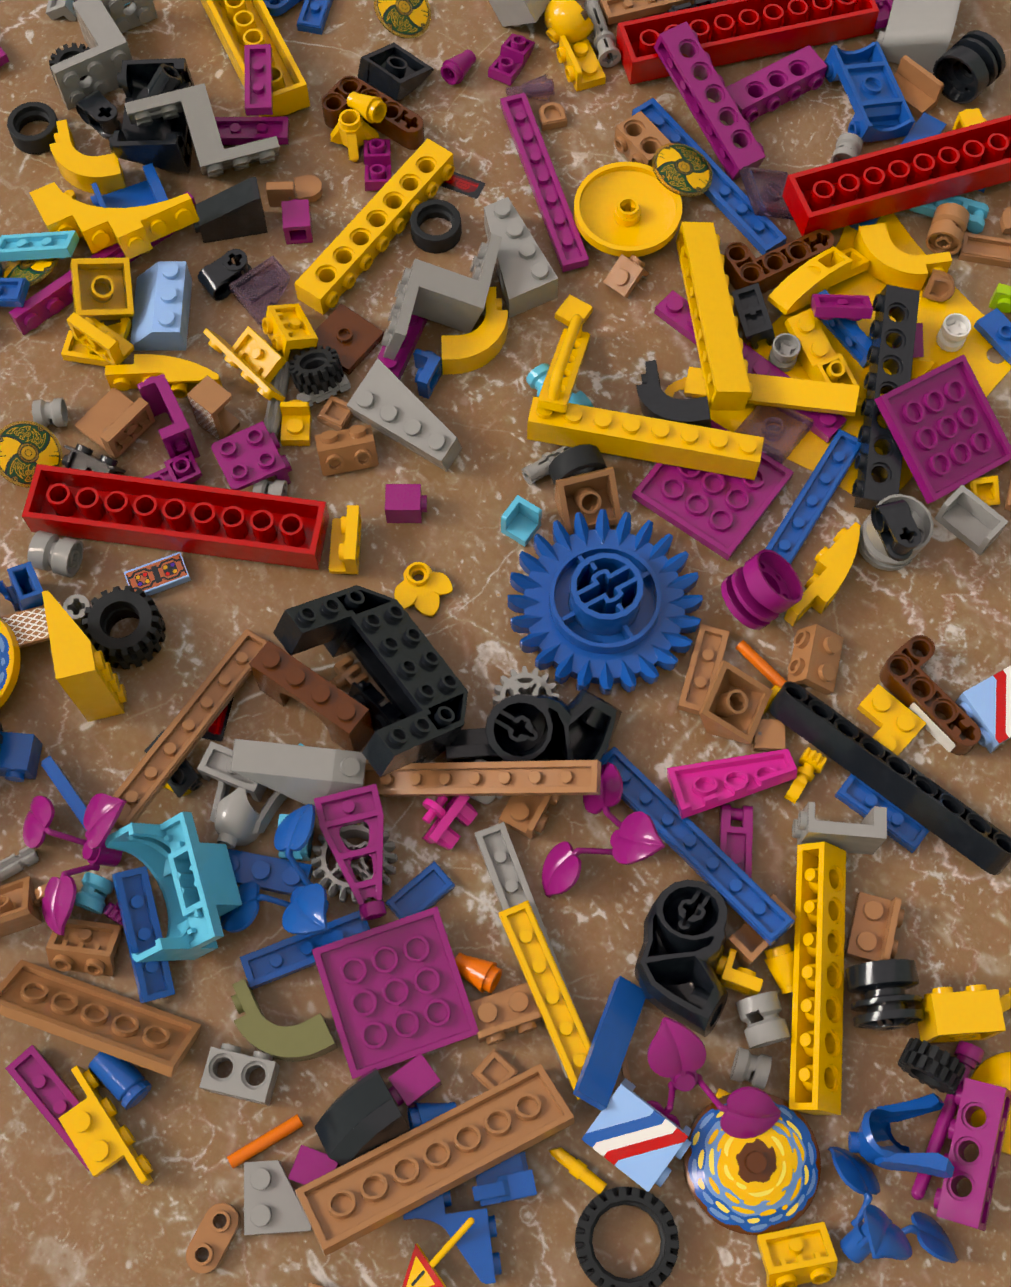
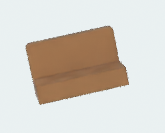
(918, 86)

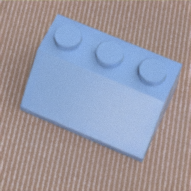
(162, 307)

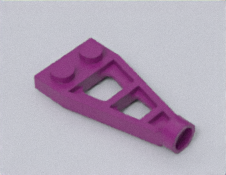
(348, 809)

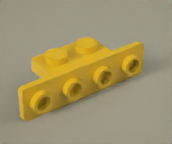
(254, 356)
(98, 1134)

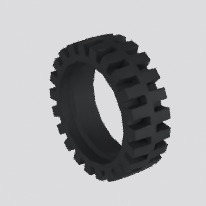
(658, 1212)

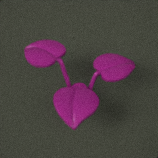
(98, 821)
(631, 842)
(678, 1054)

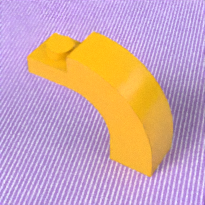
(83, 169)
(893, 265)
(479, 347)

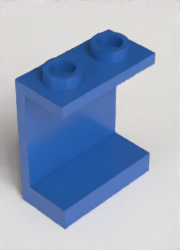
(136, 195)

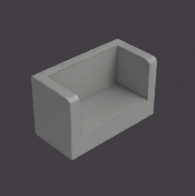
(971, 519)
(217, 765)

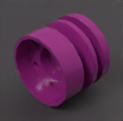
(761, 589)

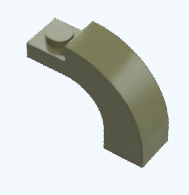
(284, 1043)

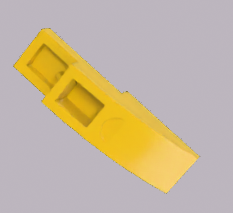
(816, 275)
(817, 353)
(180, 373)
(828, 575)

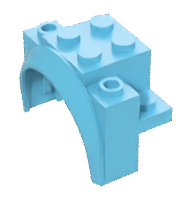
(193, 880)

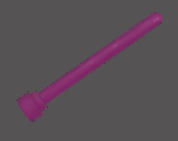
(970, 1056)

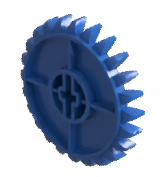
(579, 599)

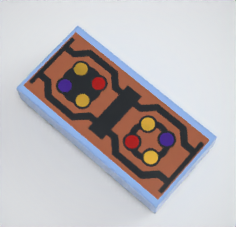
(158, 575)

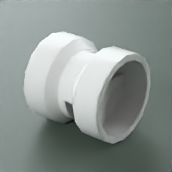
(953, 332)

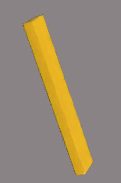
(788, 393)
(547, 988)

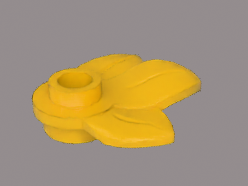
(422, 593)

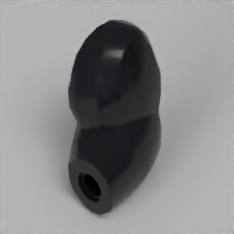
(550, 730)
(679, 953)

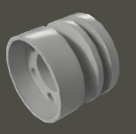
(871, 546)

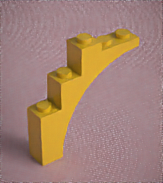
(101, 227)

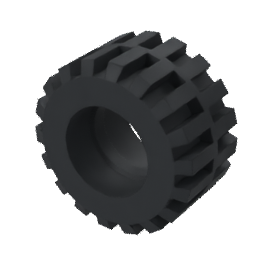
(118, 606)

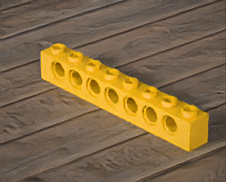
(374, 227)
(818, 980)

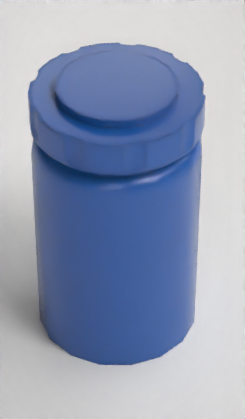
(120, 1079)

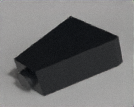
(232, 213)

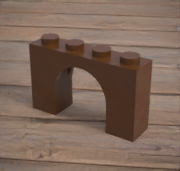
(285, 677)

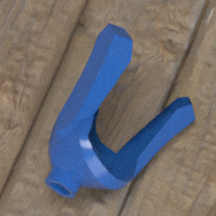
(876, 1128)

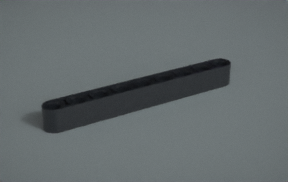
(892, 778)

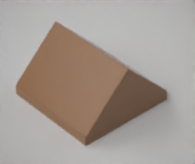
(588, 495)
(734, 704)
(17, 907)

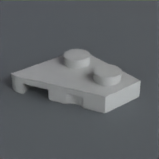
(271, 1201)

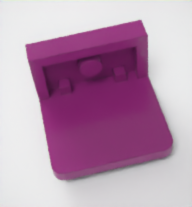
(251, 457)

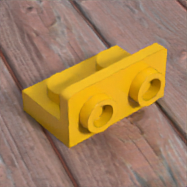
(580, 64)
(288, 328)
(100, 338)
(346, 542)
(798, 1256)

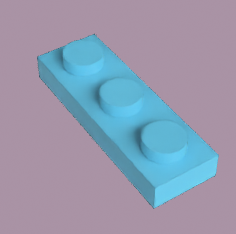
(38, 245)

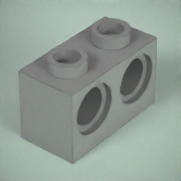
(237, 1083)

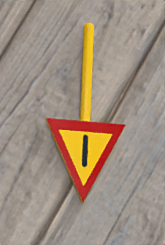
(422, 1271)

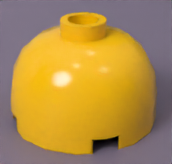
(565, 18)

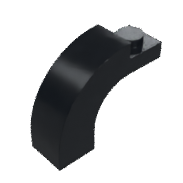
(658, 405)

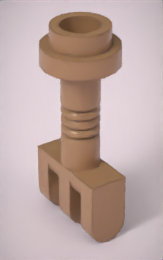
(345, 675)

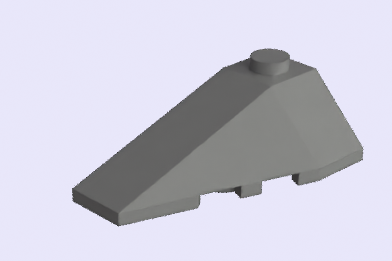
(297, 769)

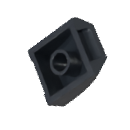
(393, 71)
(360, 1120)

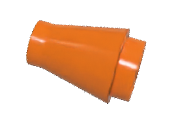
(479, 972)

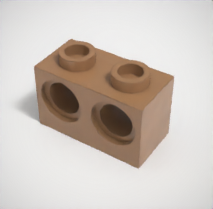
(638, 139)

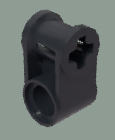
(99, 114)
(222, 272)
(896, 527)

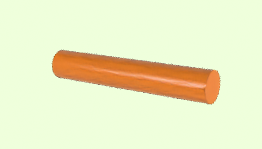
(760, 664)
(265, 1141)

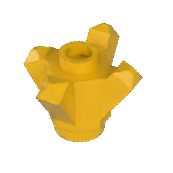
(352, 132)

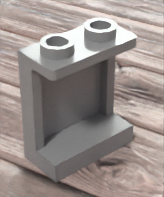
(851, 837)

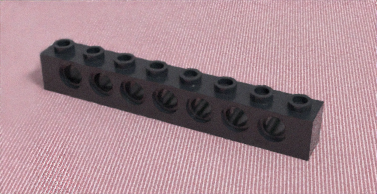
(903, 306)

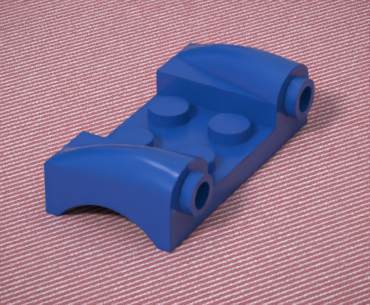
(872, 91)

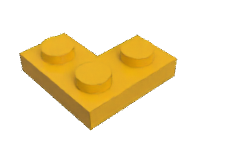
(896, 721)

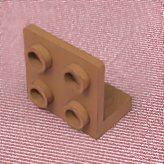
(116, 422)

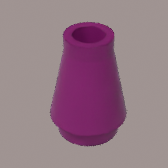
(456, 68)

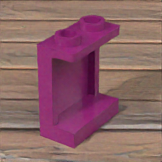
(178, 435)

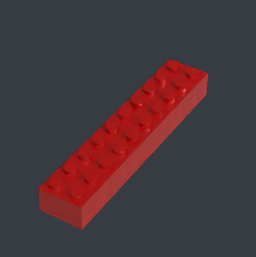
(744, 30)
(900, 177)
(177, 516)

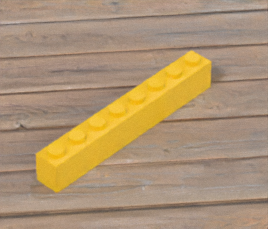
(713, 317)
(648, 439)

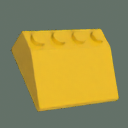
(81, 667)

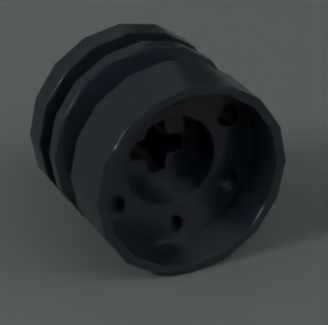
(970, 66)
(884, 992)

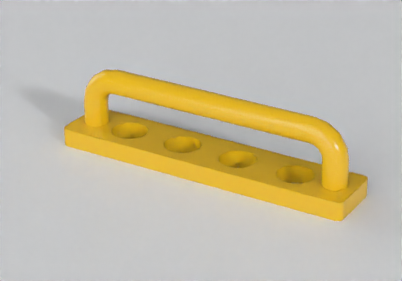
(550, 394)

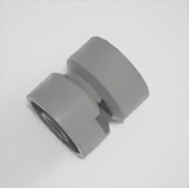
(50, 552)
(767, 1031)

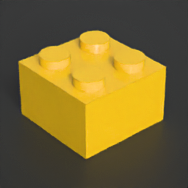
(102, 288)
(961, 1014)

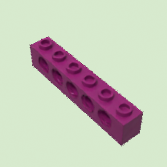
(696, 92)

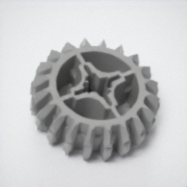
(331, 878)

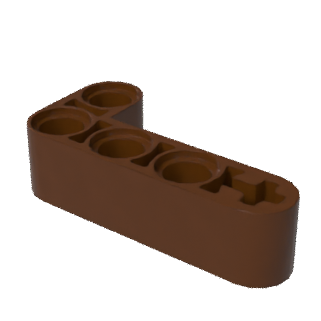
(398, 124)
(743, 266)
(934, 697)

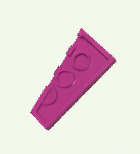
(720, 781)

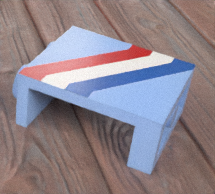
(990, 708)
(637, 1137)

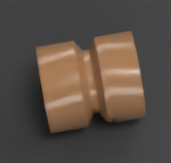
(947, 228)

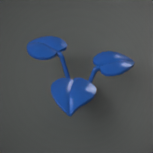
(307, 904)
(877, 1232)

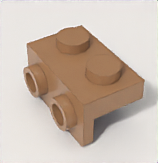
(346, 450)
(815, 658)

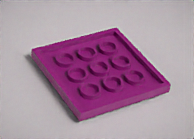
(945, 428)
(710, 505)
(395, 992)

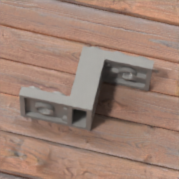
(102, 30)
(202, 129)
(441, 295)

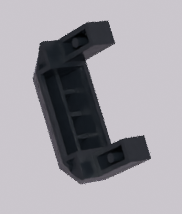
(397, 660)

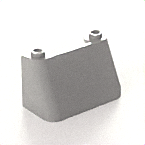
(919, 30)

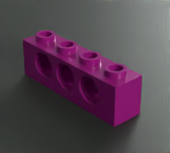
(778, 83)
(982, 1172)

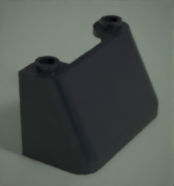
(162, 142)

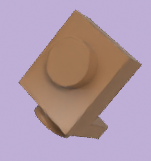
(625, 274)

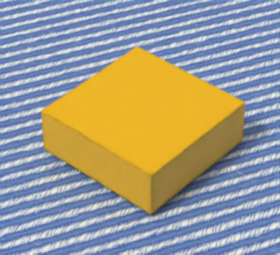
(571, 307)

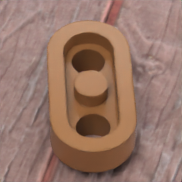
(212, 1238)

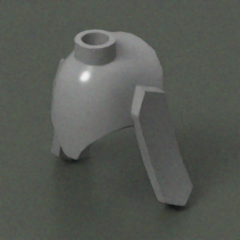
(236, 819)

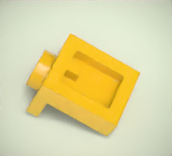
(295, 423)
(739, 980)

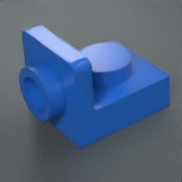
(428, 372)

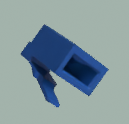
(24, 589)
(505, 1182)

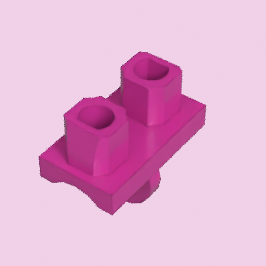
(457, 809)

